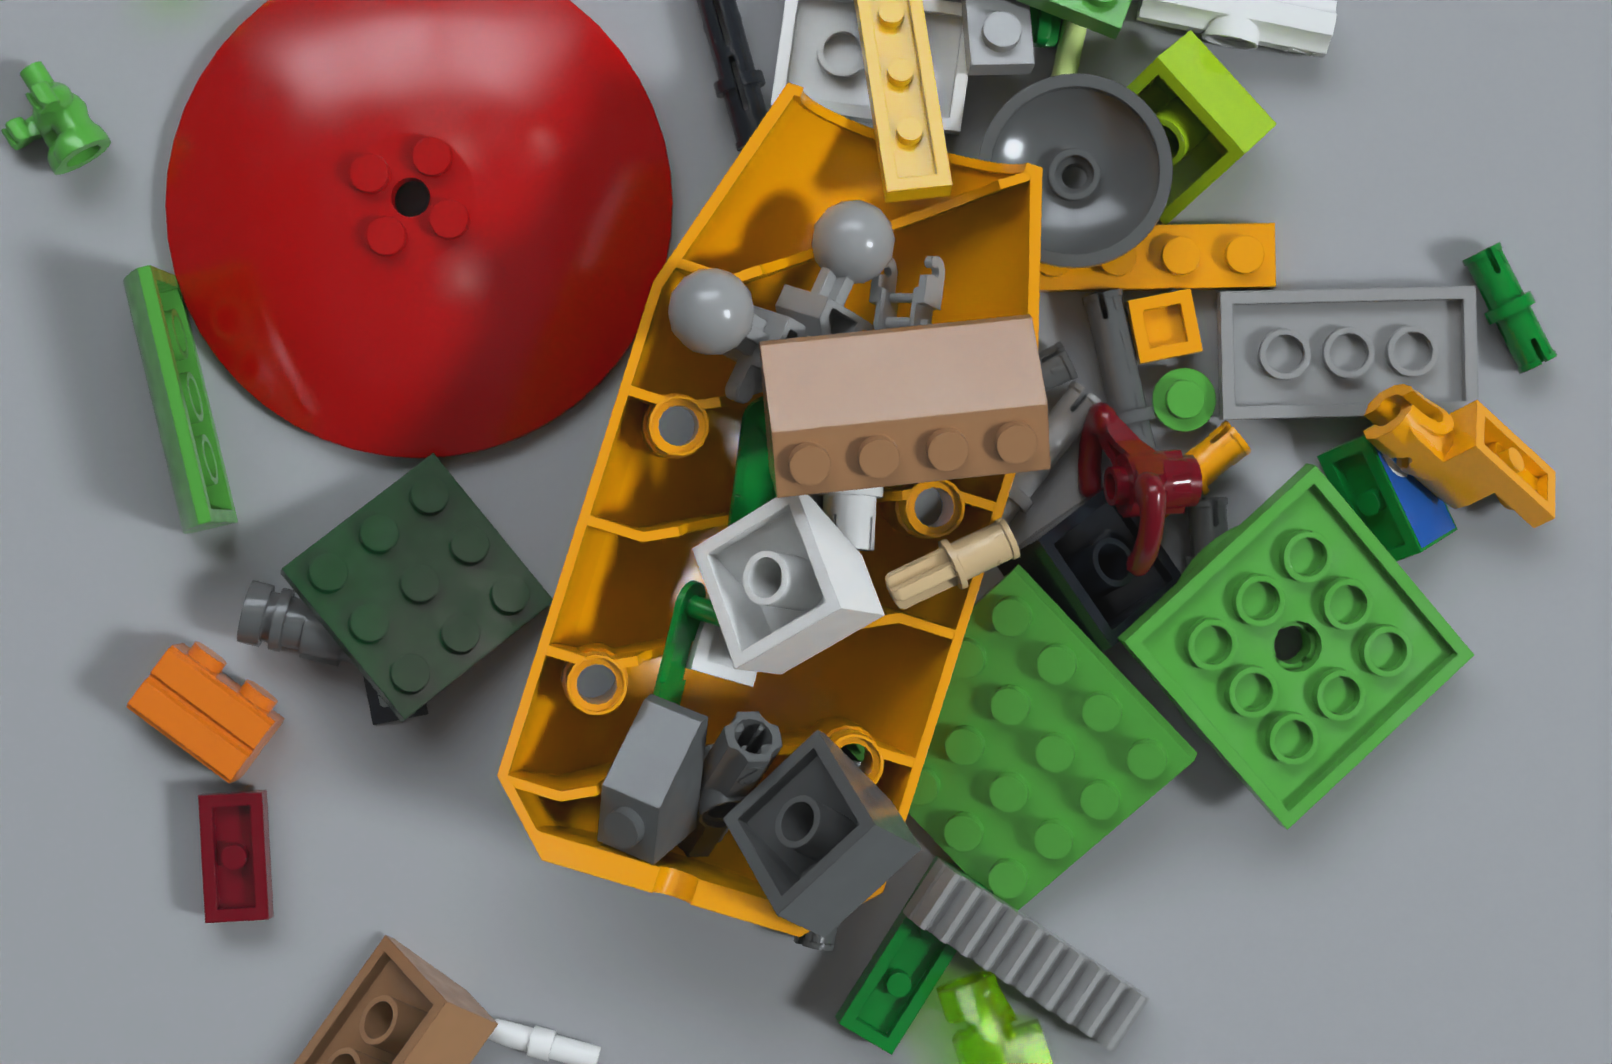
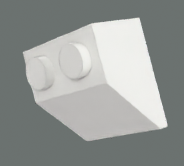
(785, 585)

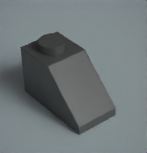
(654, 781)

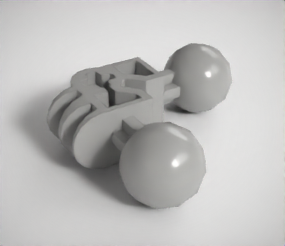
(716, 312)

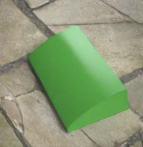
(179, 400)

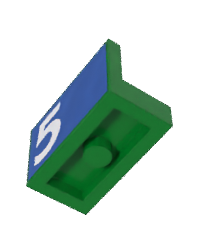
(1386, 499)

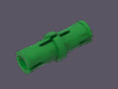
(1509, 308)

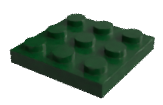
(416, 587)

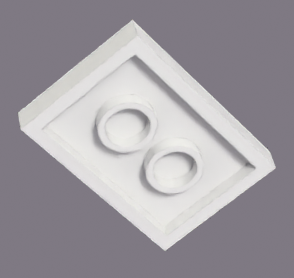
(825, 57)

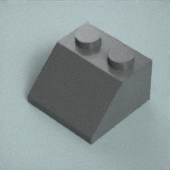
(820, 836)

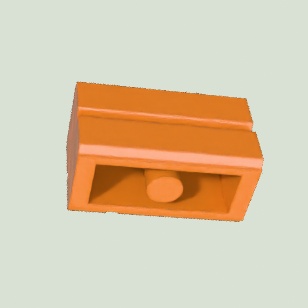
(207, 710)

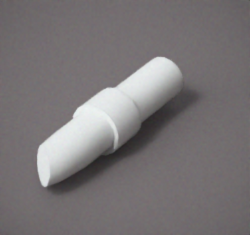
(544, 1043)

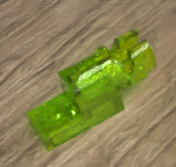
(990, 1031)

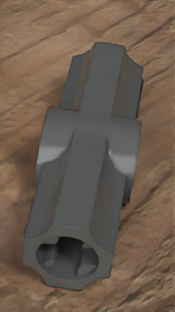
(729, 774)

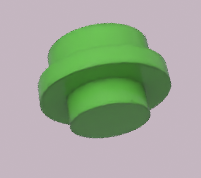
(1183, 399)

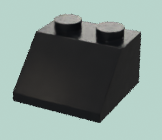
(1084, 569)

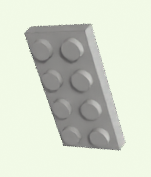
(1341, 348)

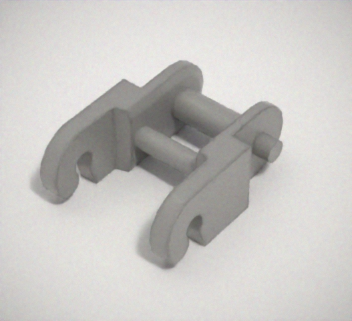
(923, 299)

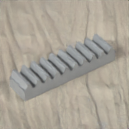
(1025, 955)

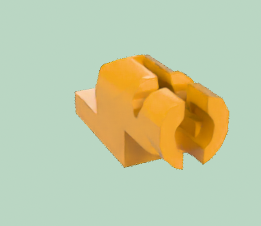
(1461, 453)

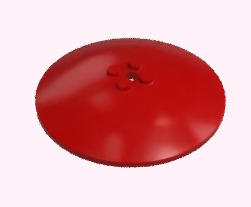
(441, 321)

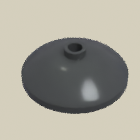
(1106, 134)

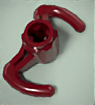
(1139, 482)

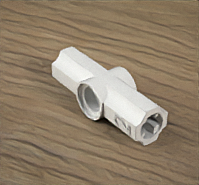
(1245, 24)

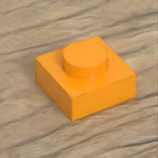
(1164, 326)

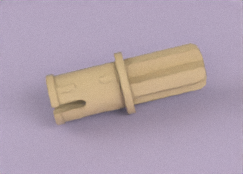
(952, 564)

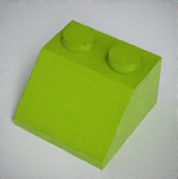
(1203, 114)

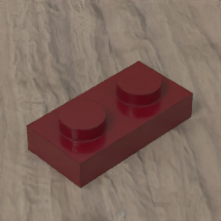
(235, 856)

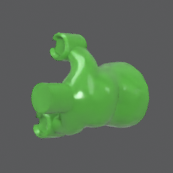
(60, 120)

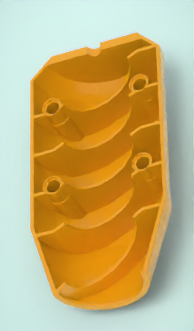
(663, 499)

